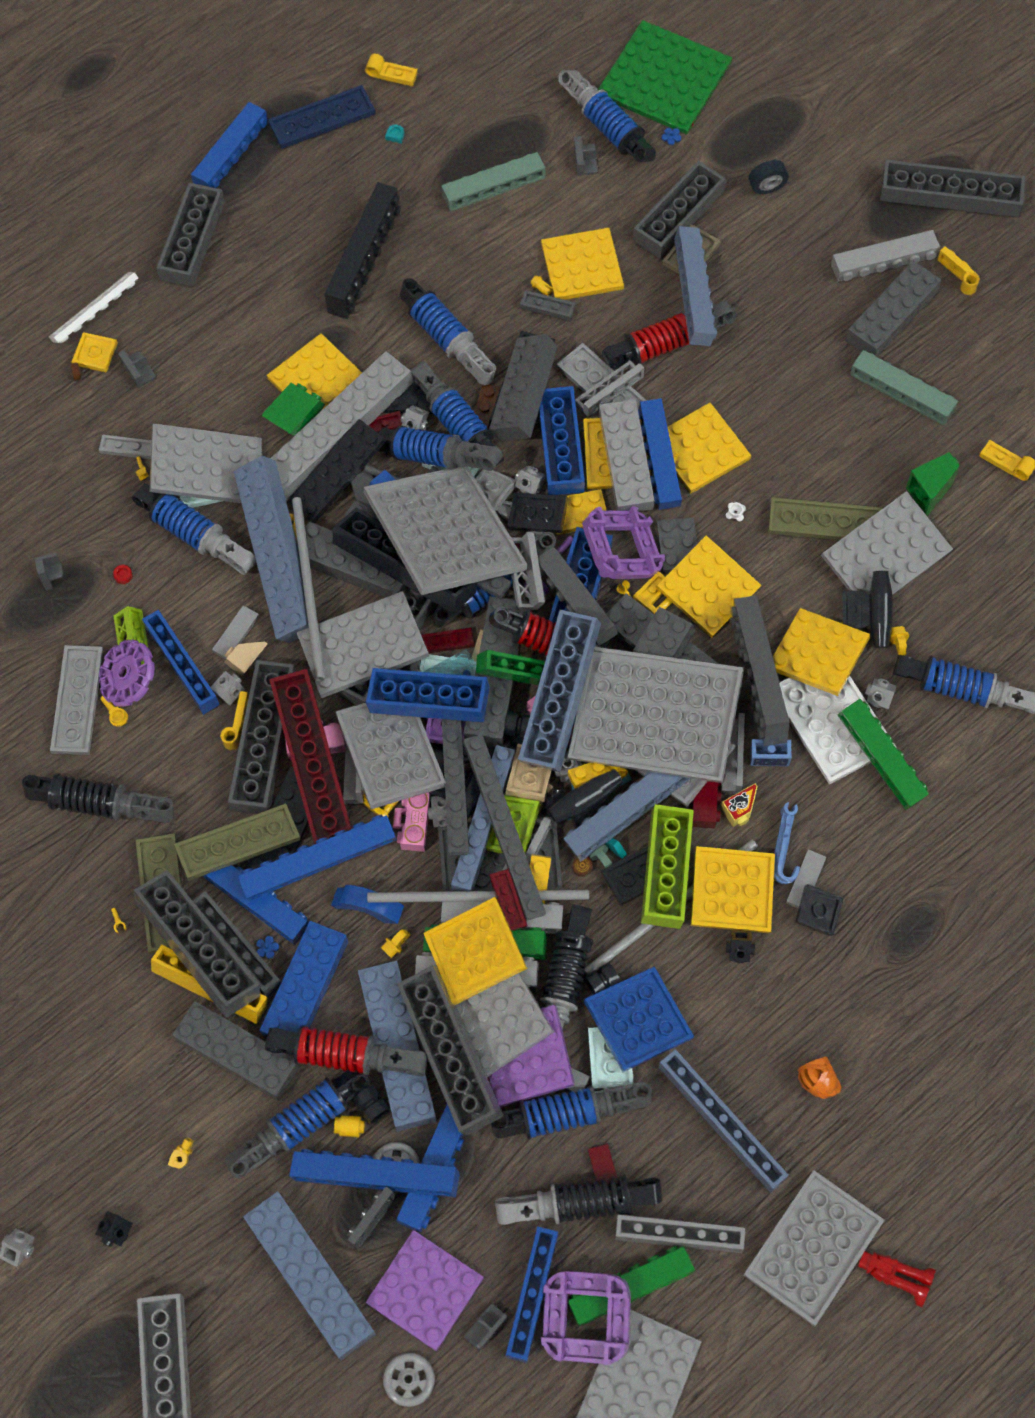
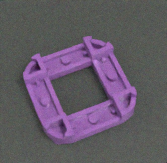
(610, 565)
(555, 1317)

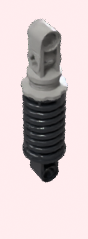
(568, 964)
(569, 1201)

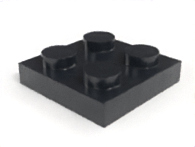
(819, 910)

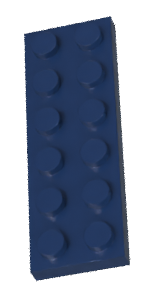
(321, 116)

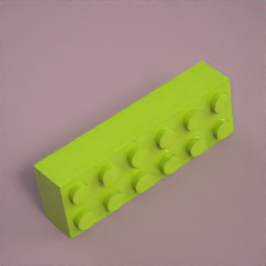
(667, 866)

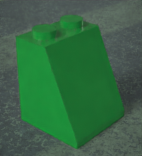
(294, 408)
(932, 480)

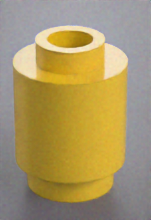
(349, 1126)

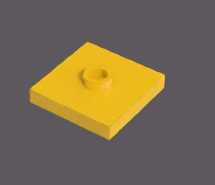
(94, 352)

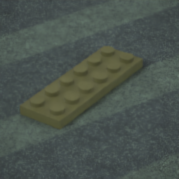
(816, 518)
(237, 842)
(155, 857)

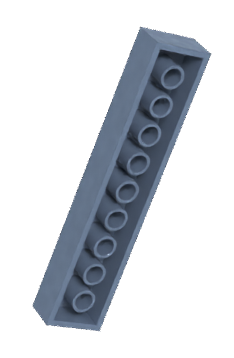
(273, 545)

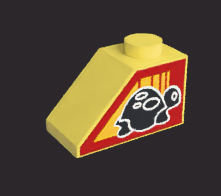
(739, 806)

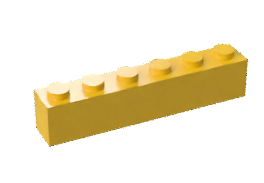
(170, 967)

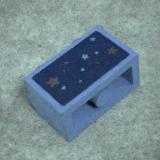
(770, 755)

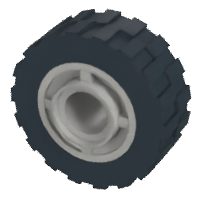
(768, 177)

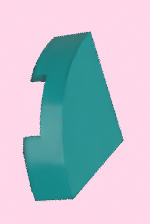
(615, 846)

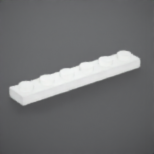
(97, 304)

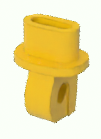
(899, 638)
(393, 945)
(183, 1151)

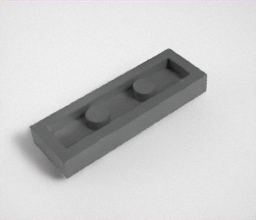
(547, 305)

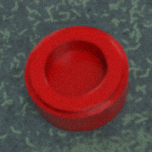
(122, 574)

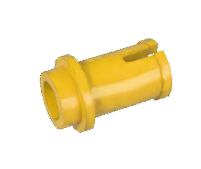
(541, 285)

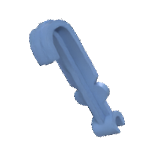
(782, 845)

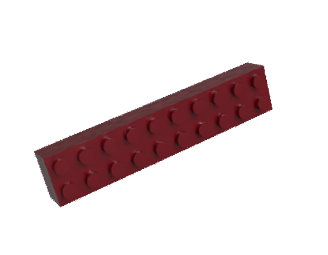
(310, 755)

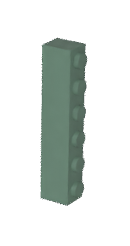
(493, 181)
(904, 387)

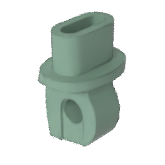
(600, 854)

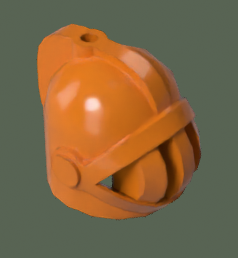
(819, 1078)

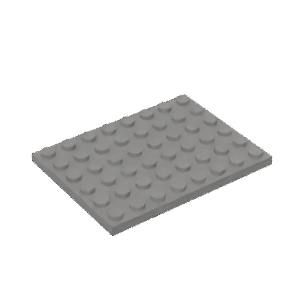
(444, 529)
(656, 714)

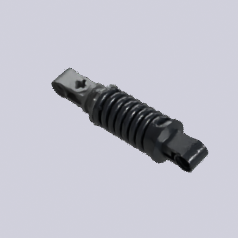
(96, 798)

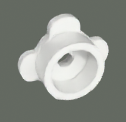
(735, 507)

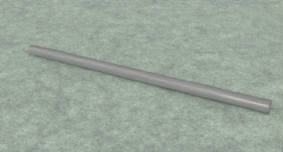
(308, 589)
(453, 896)
(642, 929)

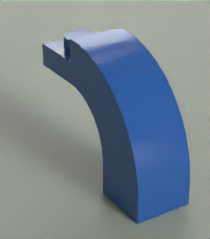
(356, 899)

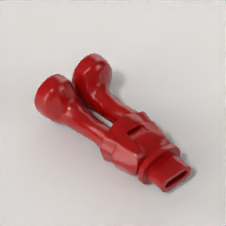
(884, 1269)

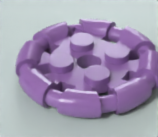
(113, 679)

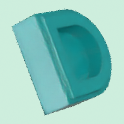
(395, 134)

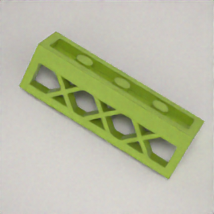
(132, 625)

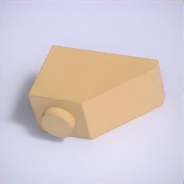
(243, 656)

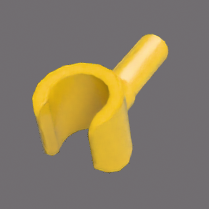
(142, 472)
(621, 590)
(117, 920)

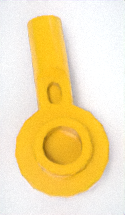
(117, 716)

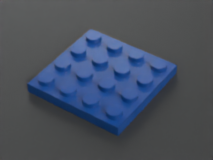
(638, 1019)

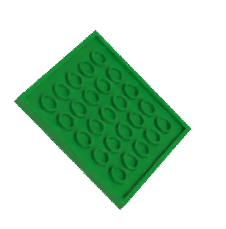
(665, 76)

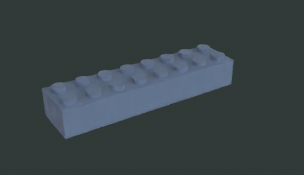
(559, 690)
(393, 1025)
(309, 1276)

